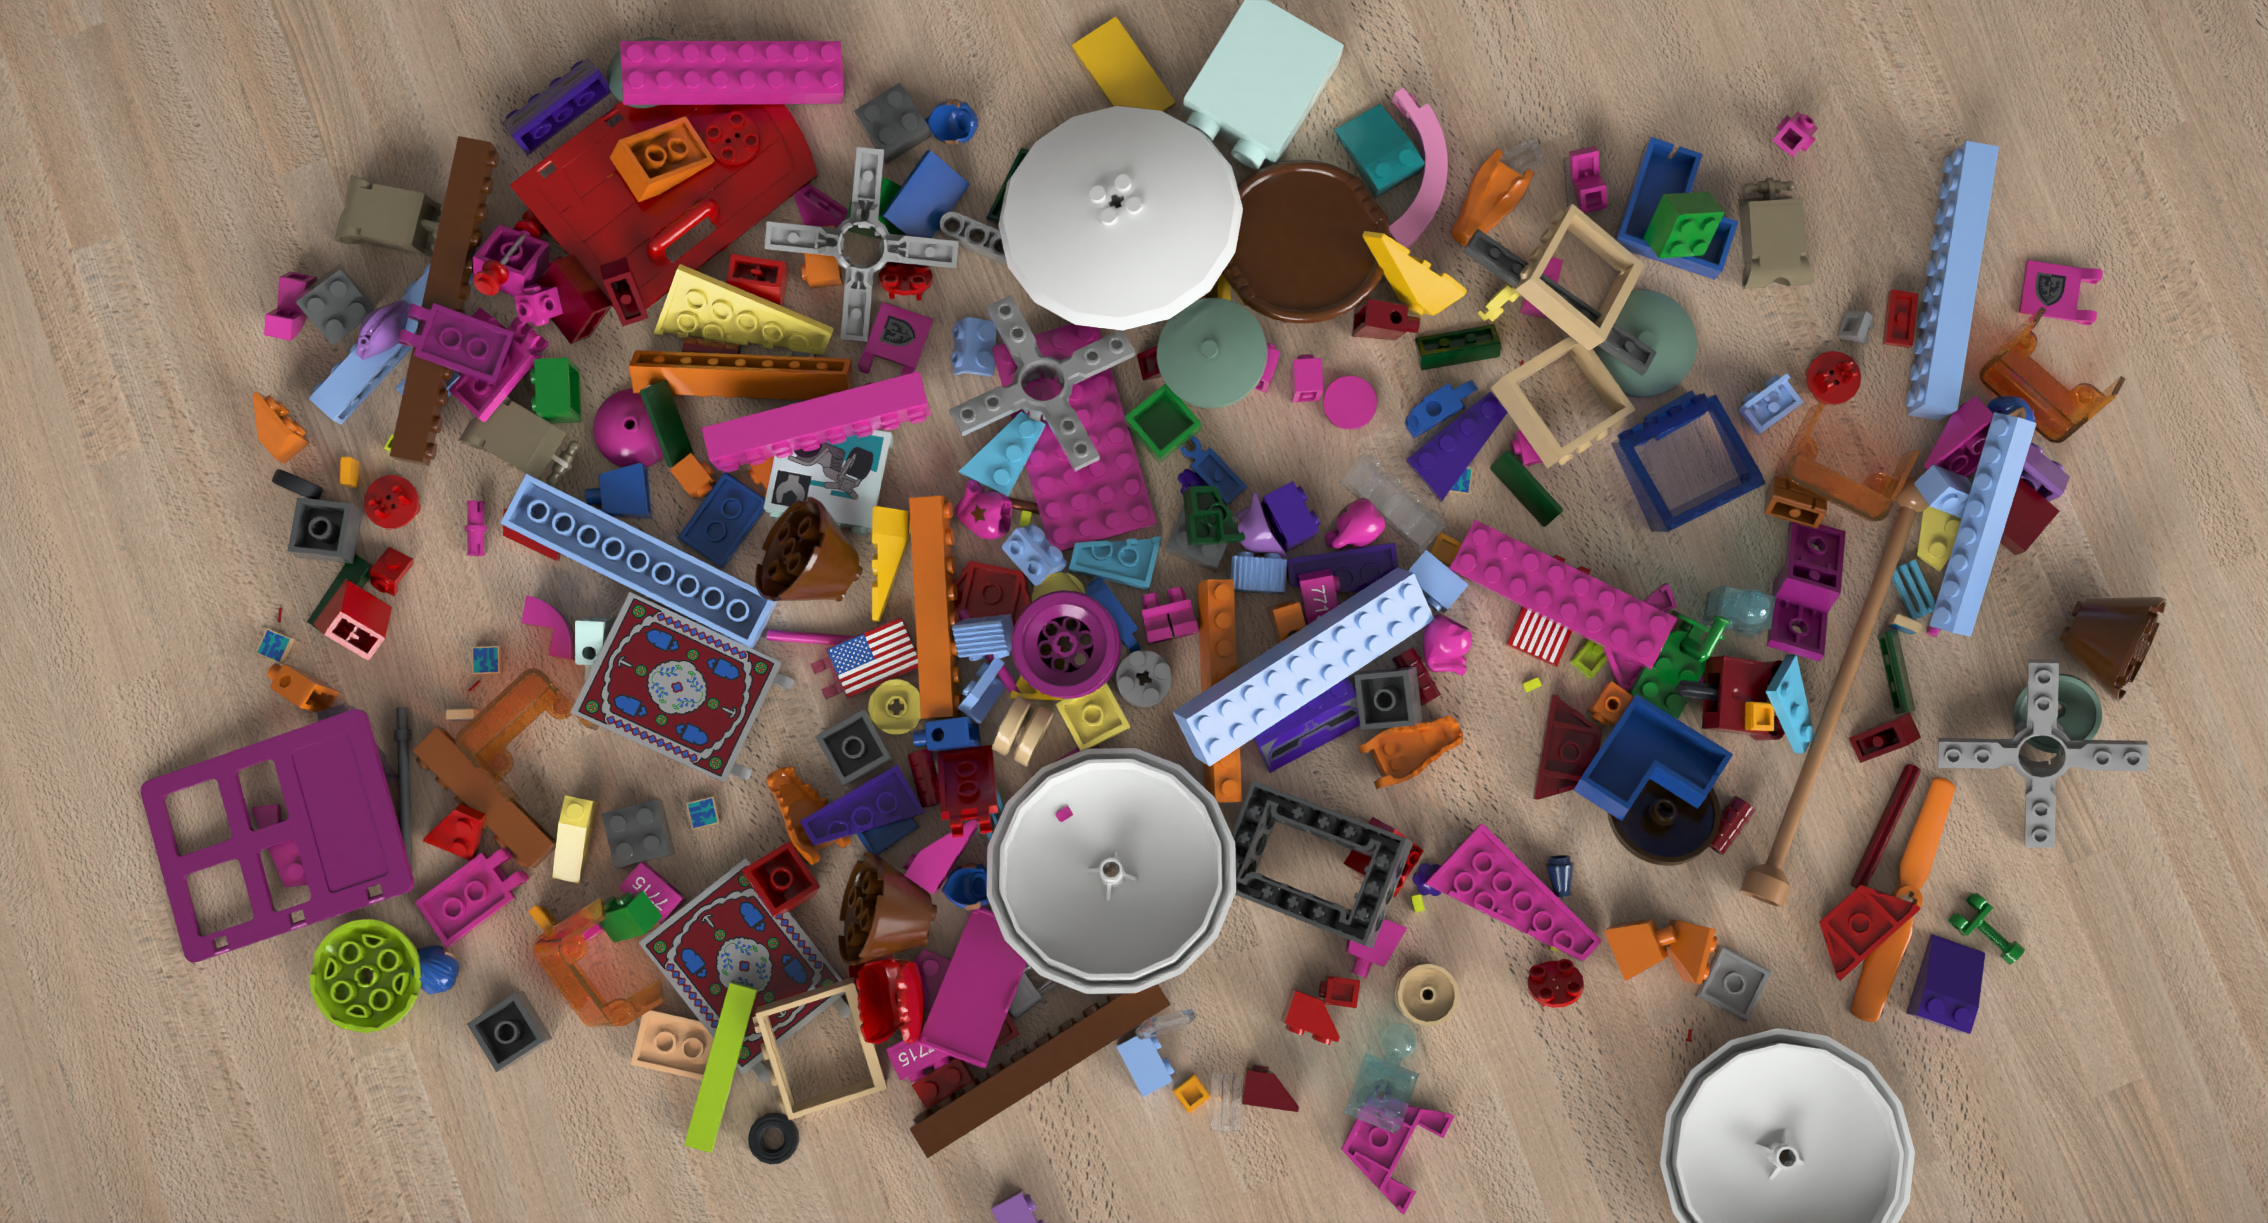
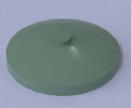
(1665, 329)
(1212, 353)

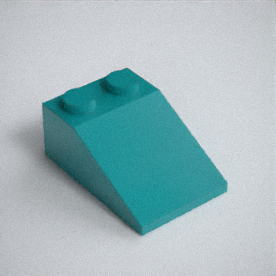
(1379, 150)

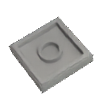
(1733, 983)

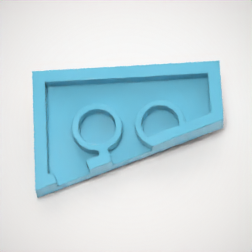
(1005, 456)
(1119, 561)
(1790, 704)

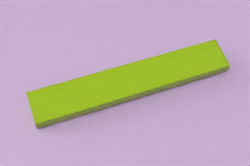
(721, 1067)

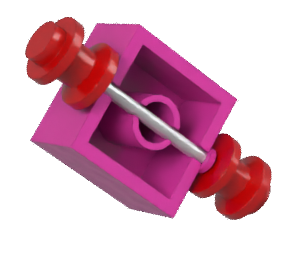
(511, 258)

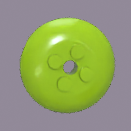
(340, 980)

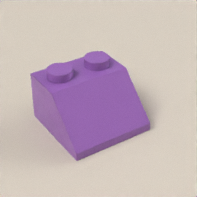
(2043, 474)

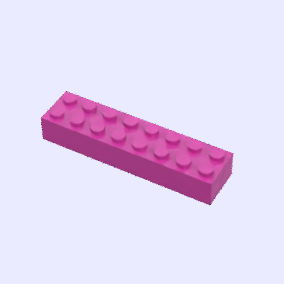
(731, 72)
(817, 422)
(1563, 594)

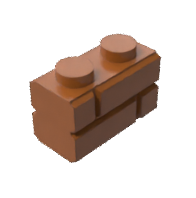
(1794, 503)

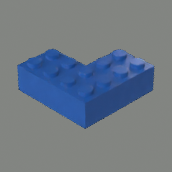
(1661, 176)
(1655, 747)

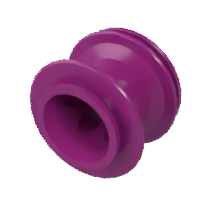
(1040, 670)

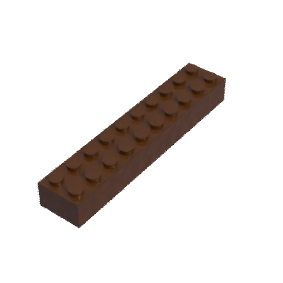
(1035, 1067)

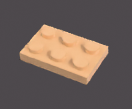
(672, 1044)

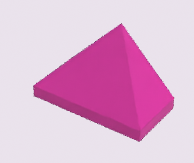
(818, 208)

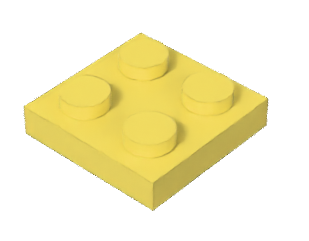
(1093, 717)

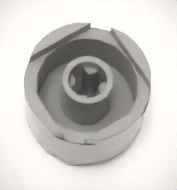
(1138, 664)

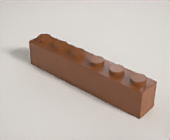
(507, 819)

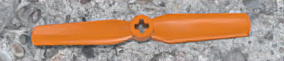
(1914, 870)

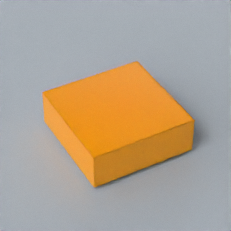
(349, 472)
(1445, 549)
(1759, 716)
(543, 917)
(1191, 1093)

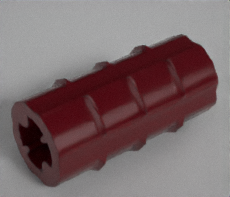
(706, 346)
(1427, 687)
(925, 777)
(1731, 823)

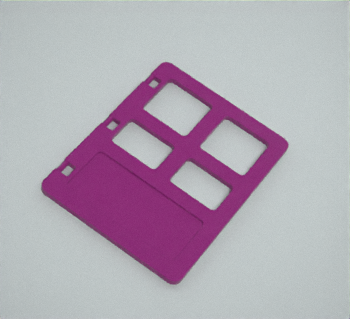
(336, 816)

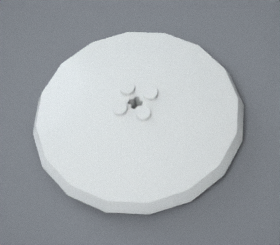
(1120, 218)
(1130, 817)
(1791, 1095)

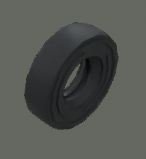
(297, 484)
(756, 1143)

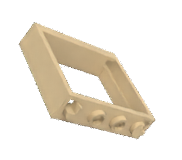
(1553, 304)
(1531, 423)
(778, 1073)

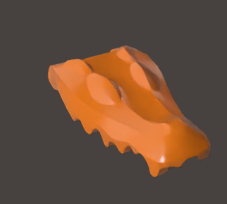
(1490, 197)
(1410, 749)
(796, 803)

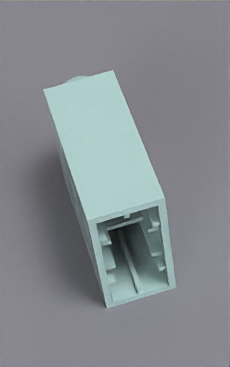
(1261, 82)

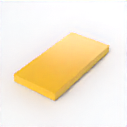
(1121, 69)

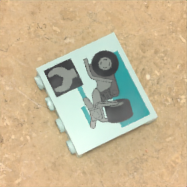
(839, 475)

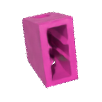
(1385, 944)

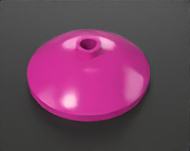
(625, 445)

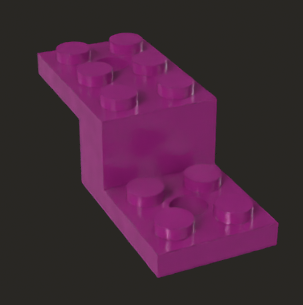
(1807, 590)

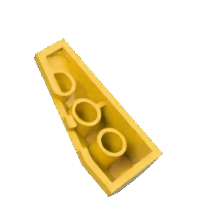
(1411, 278)
(891, 538)

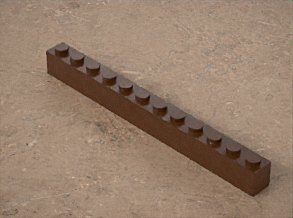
(449, 287)

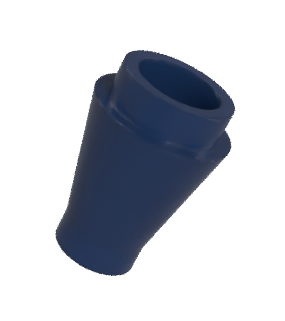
(1560, 874)

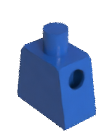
(623, 492)
(958, 734)

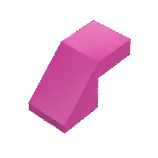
(1586, 179)

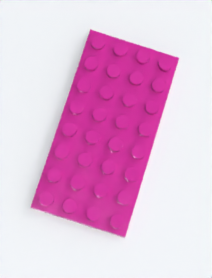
(1104, 496)

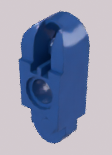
(1438, 407)
(1100, 592)

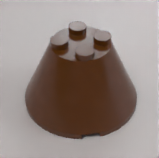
(807, 557)
(2113, 638)
(882, 912)

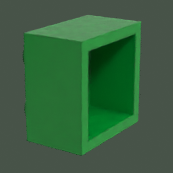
(1683, 224)
(556, 390)
(1162, 423)

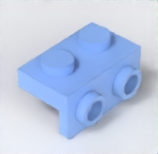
(973, 347)
(1771, 404)
(1034, 553)
(983, 693)

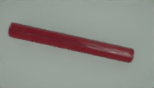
(1886, 825)

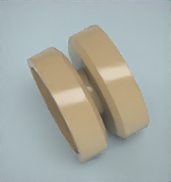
(1020, 730)
(1441, 1001)

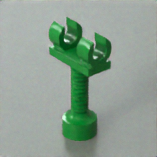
(2010, 951)

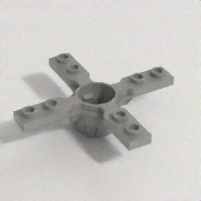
(864, 214)
(1031, 363)
(2041, 776)

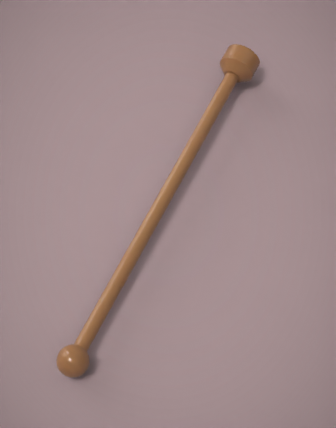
(1767, 880)

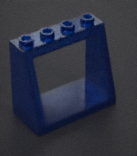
(1651, 503)

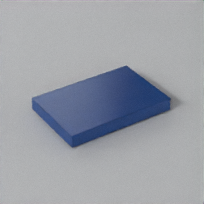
(925, 197)
(723, 520)

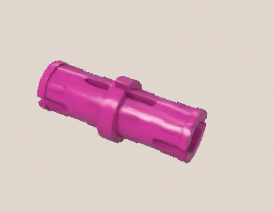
(475, 528)

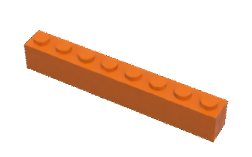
(741, 374)
(935, 606)
(1217, 662)

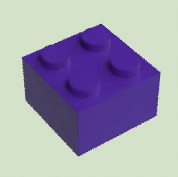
(1290, 516)

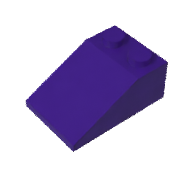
(1948, 985)

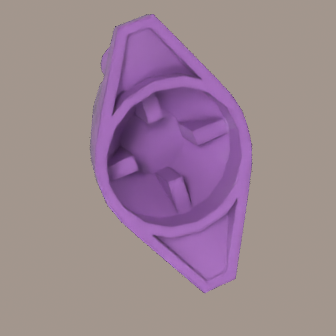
(381, 329)
(1257, 530)

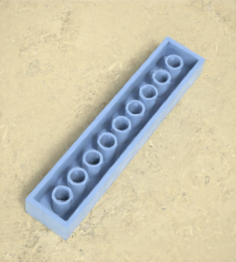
(1952, 281)
(638, 561)
(1303, 666)

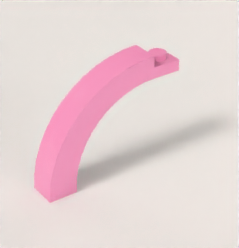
(1433, 151)

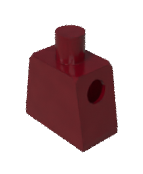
(1383, 320)

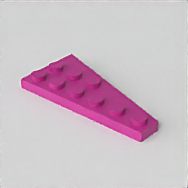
(1501, 886)

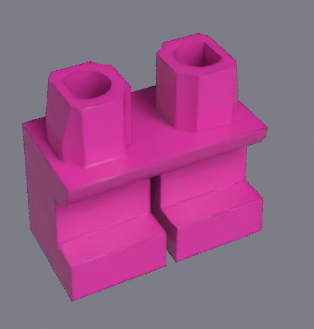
(1179, 613)

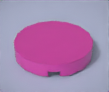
(1349, 403)

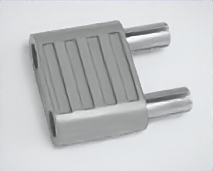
(1028, 995)

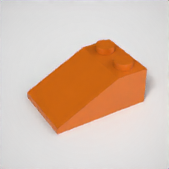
(660, 158)

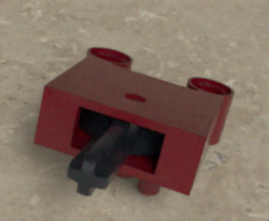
(1727, 688)

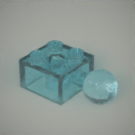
(1746, 610)
(1397, 1082)

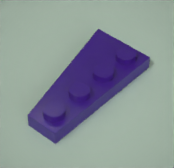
(1454, 448)
(1354, 567)
(869, 806)

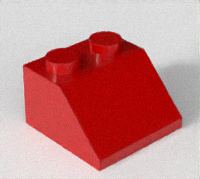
(782, 880)

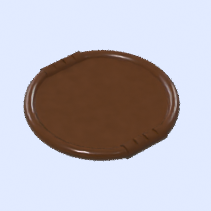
(1304, 243)

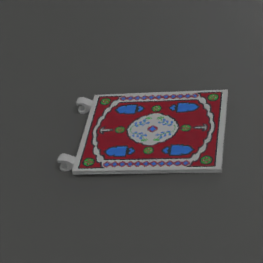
(678, 688)
(734, 938)

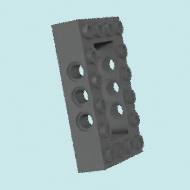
(1388, 853)

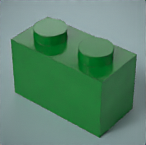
(629, 916)

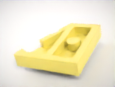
(1937, 537)

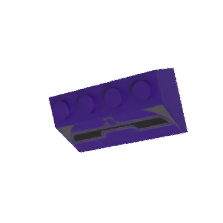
(557, 106)
(1310, 726)

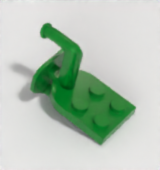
(1680, 659)

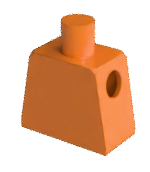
(1286, 618)
(301, 688)
(1639, 945)

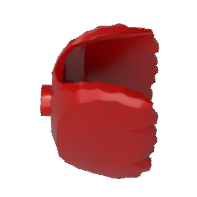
(890, 999)

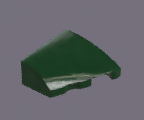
(1208, 518)

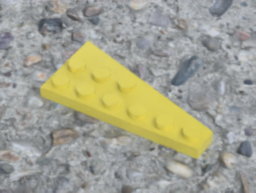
(725, 313)

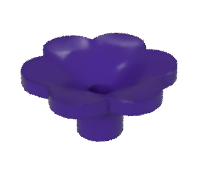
(1188, 478)
(1424, 872)

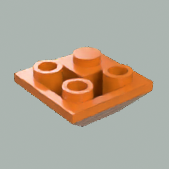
(276, 429)
(1692, 950)

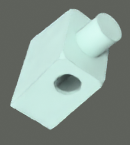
(590, 633)

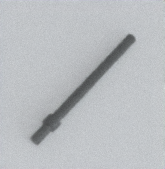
(403, 736)

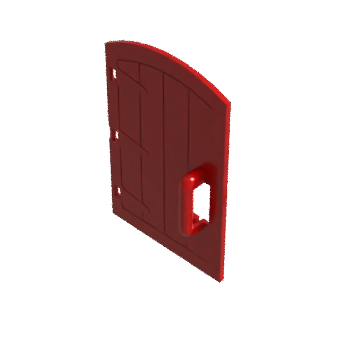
(605, 222)

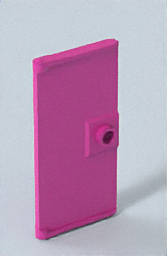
(974, 992)

